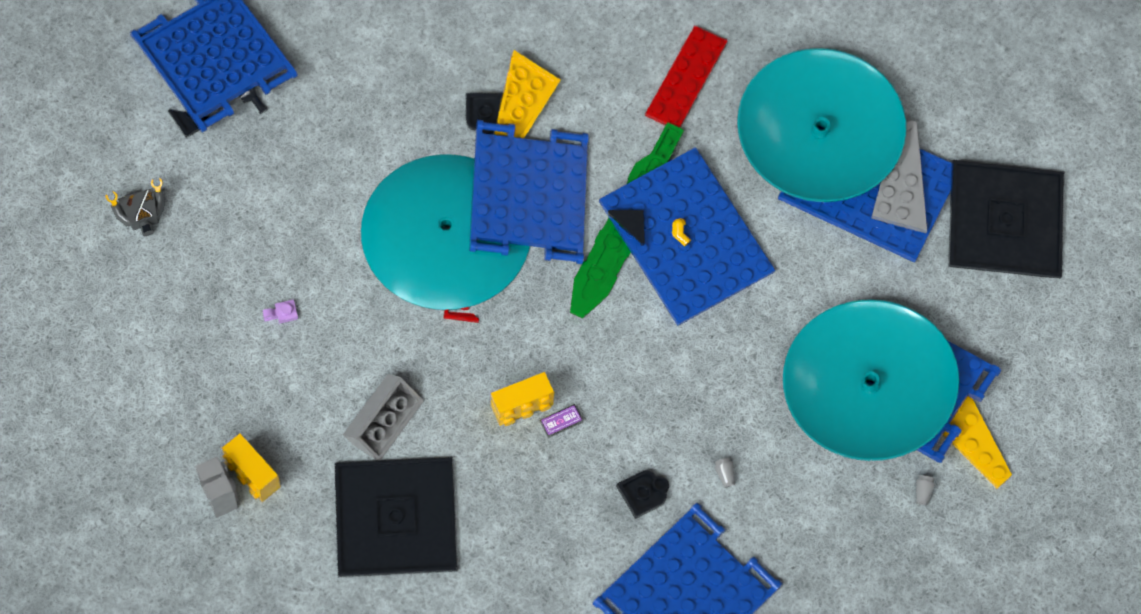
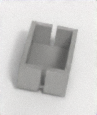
(217, 486)

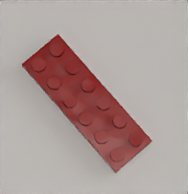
(686, 77)

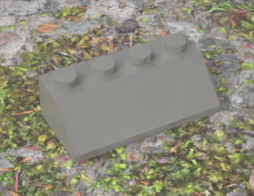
(383, 417)

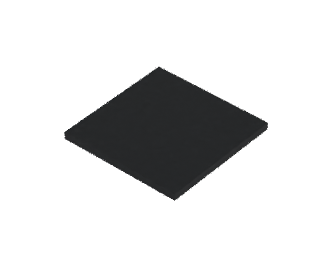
(1006, 219)
(395, 517)

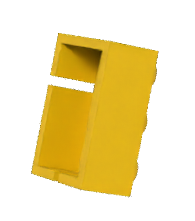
(522, 399)
(250, 468)

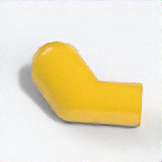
(678, 231)

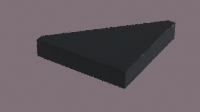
(185, 122)
(631, 221)

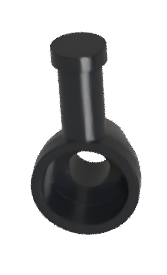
(251, 96)

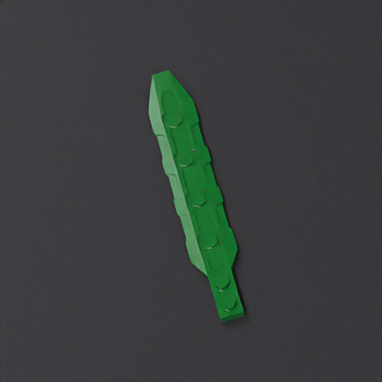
(609, 252)

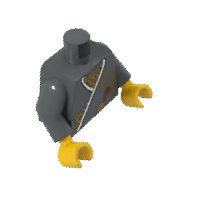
(140, 209)

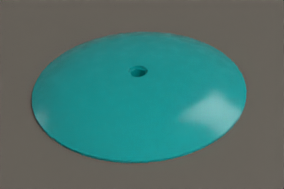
(826, 90)
(413, 252)
(876, 343)

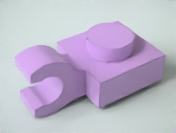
(283, 312)

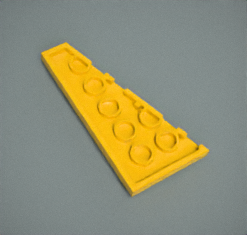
(524, 94)
(978, 444)

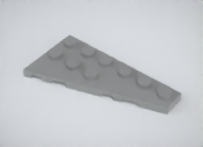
(901, 192)

